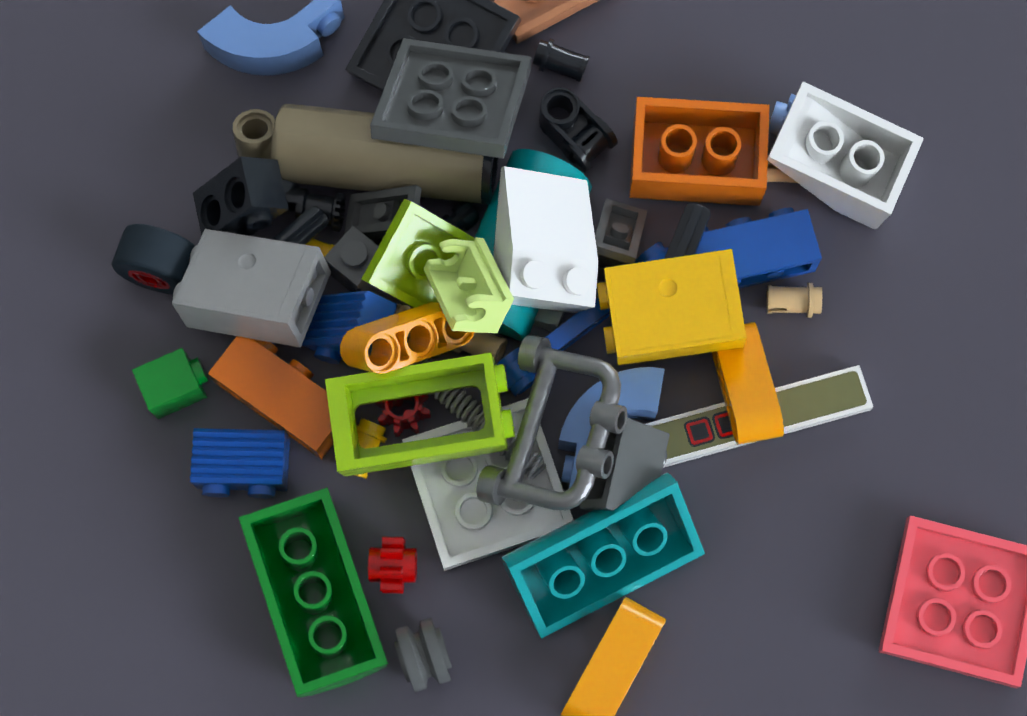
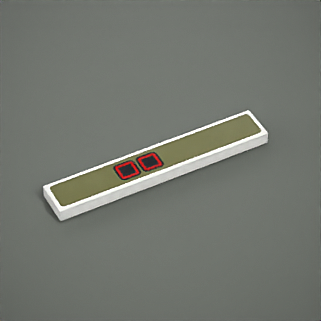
(801, 405)

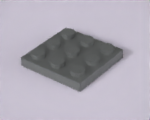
(451, 98)

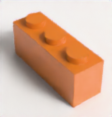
(276, 391)

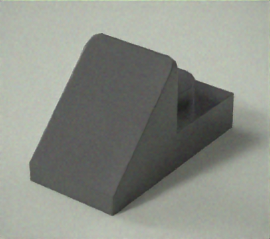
(375, 210)
(619, 233)

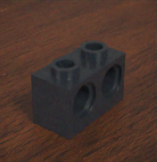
(242, 197)

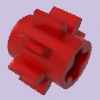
(392, 565)

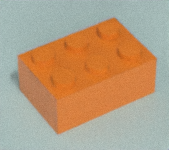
(699, 151)

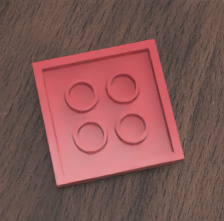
(959, 602)

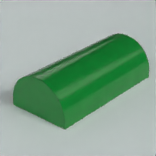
(313, 593)

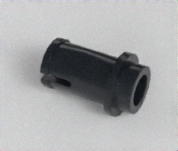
(560, 60)

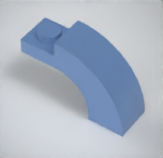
(271, 47)
(638, 394)

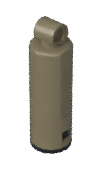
(337, 152)

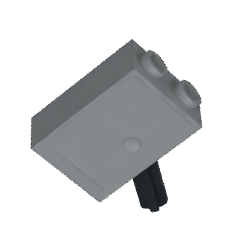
(256, 283)

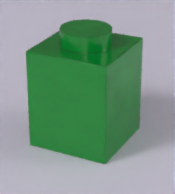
(171, 382)

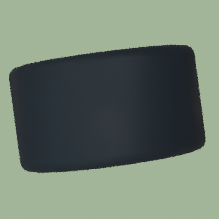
(152, 257)

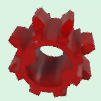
(410, 417)

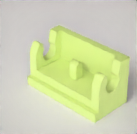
(469, 286)

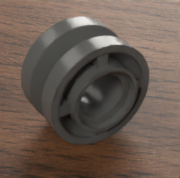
(423, 654)

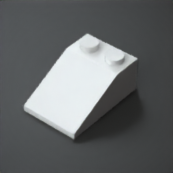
(844, 155)
(546, 240)

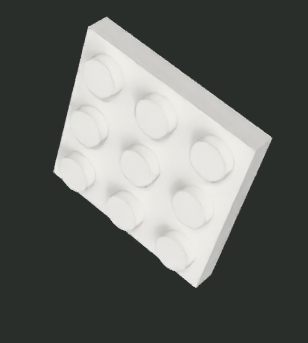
(476, 529)

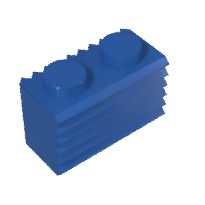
(340, 314)
(240, 461)

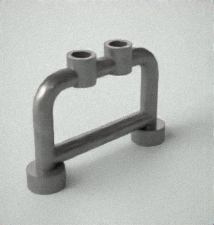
(592, 460)

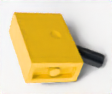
(676, 302)

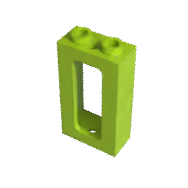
(351, 391)

